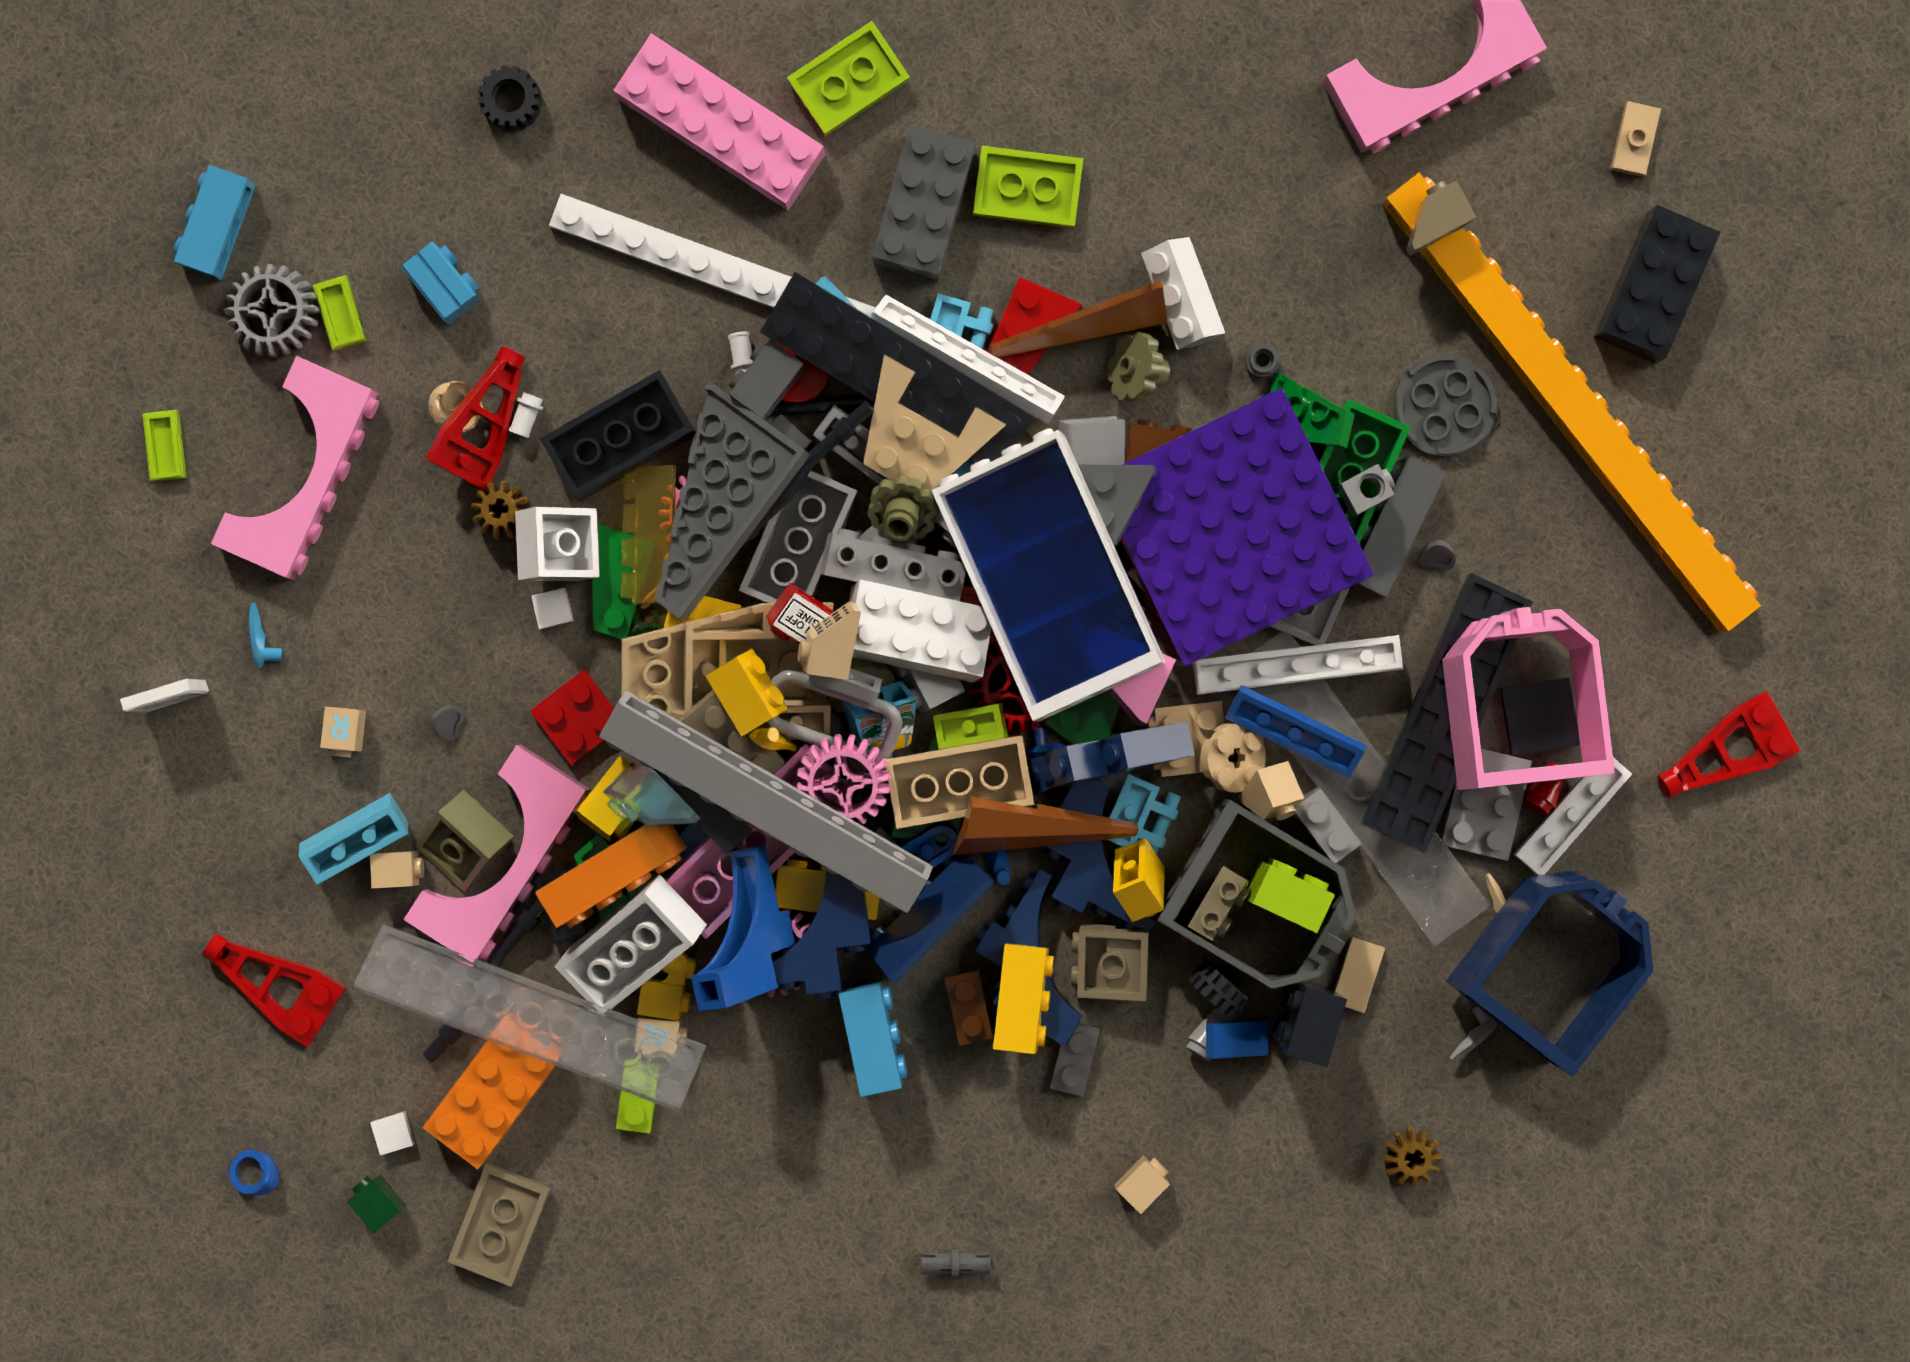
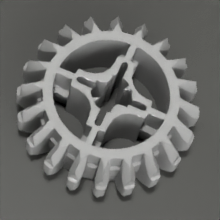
(243, 309)

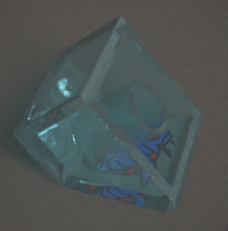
(647, 798)

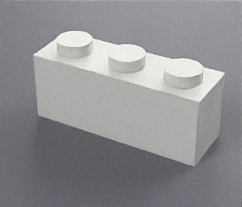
(1186, 294)

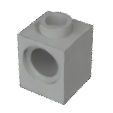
(1353, 497)

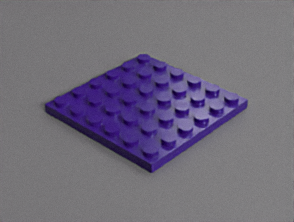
(1239, 529)

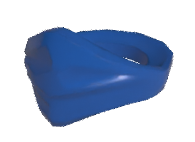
(269, 1179)

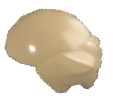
(446, 399)

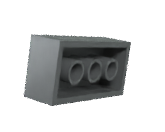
(924, 202)

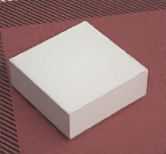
(552, 608)
(392, 1133)

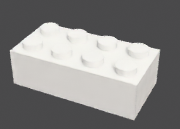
(920, 631)
(631, 944)

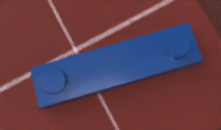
(1295, 731)

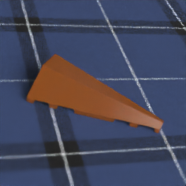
(1119, 315)
(1007, 826)

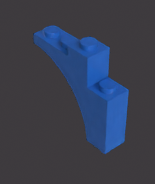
(755, 930)

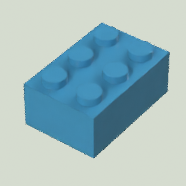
(873, 1037)

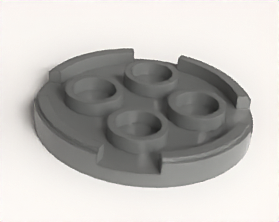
(1446, 405)

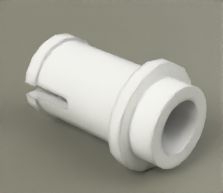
(740, 351)
(525, 414)

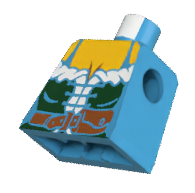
(873, 726)

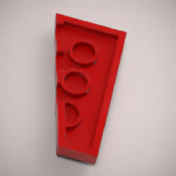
(1028, 309)

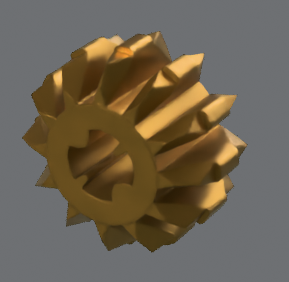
(493, 500)
(1413, 1169)

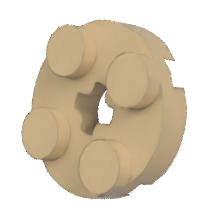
(1222, 744)

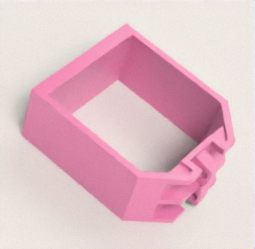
(1587, 687)

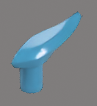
(258, 637)

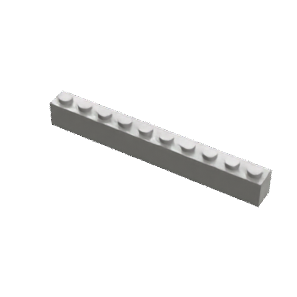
(766, 802)

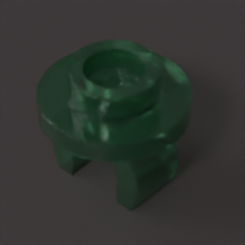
(641, 628)

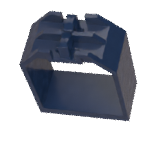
(1608, 999)

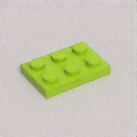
(848, 78)
(1028, 187)

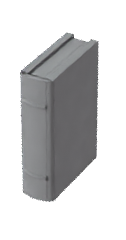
(1096, 439)

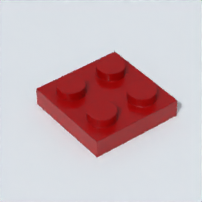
(575, 716)

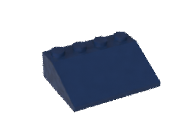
(930, 916)

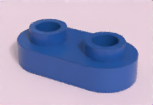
(928, 847)

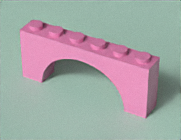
(1381, 111)
(338, 414)
(548, 804)

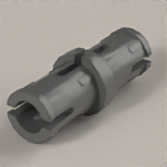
(955, 1263)

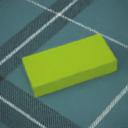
(339, 313)
(164, 445)

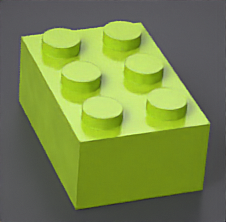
(1293, 898)

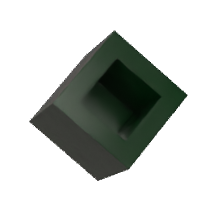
(375, 1202)

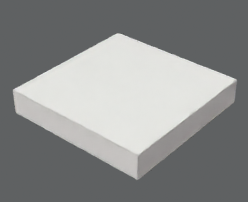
(165, 696)

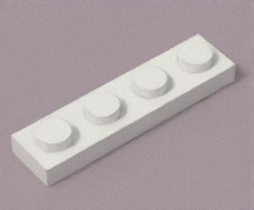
(1569, 818)

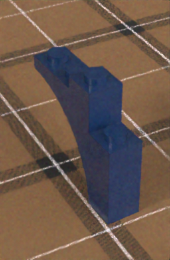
(1110, 756)
(1087, 872)
(1024, 929)
(815, 957)

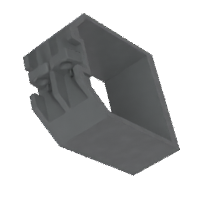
(1312, 957)

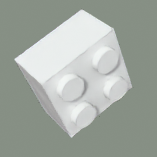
(557, 544)

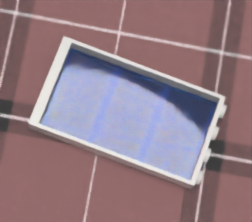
(1047, 575)

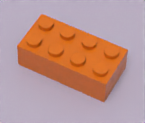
(603, 875)
(487, 1101)

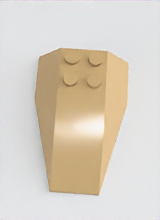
(672, 663)

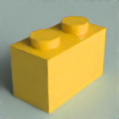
(747, 692)
(1139, 880)

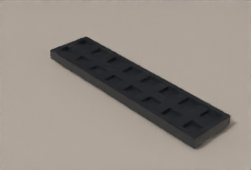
(853, 350)
(1422, 763)

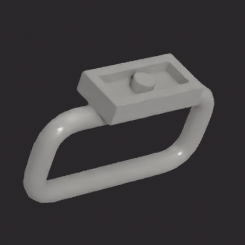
(858, 690)

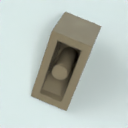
(1439, 215)

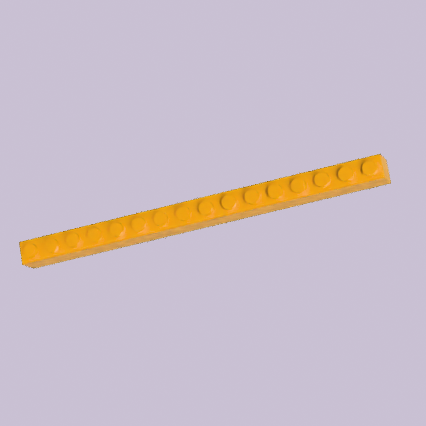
(1581, 416)

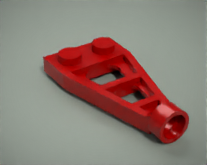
(462, 458)
(1765, 729)
(310, 1009)

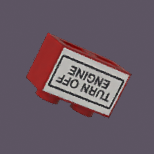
(796, 614)

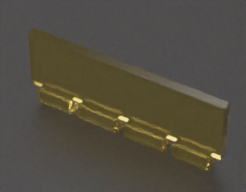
(651, 523)

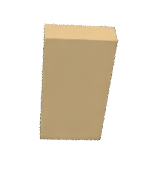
(1359, 973)

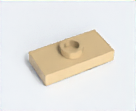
(1635, 139)

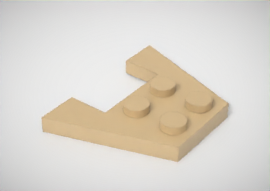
(912, 445)

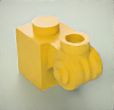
(668, 997)

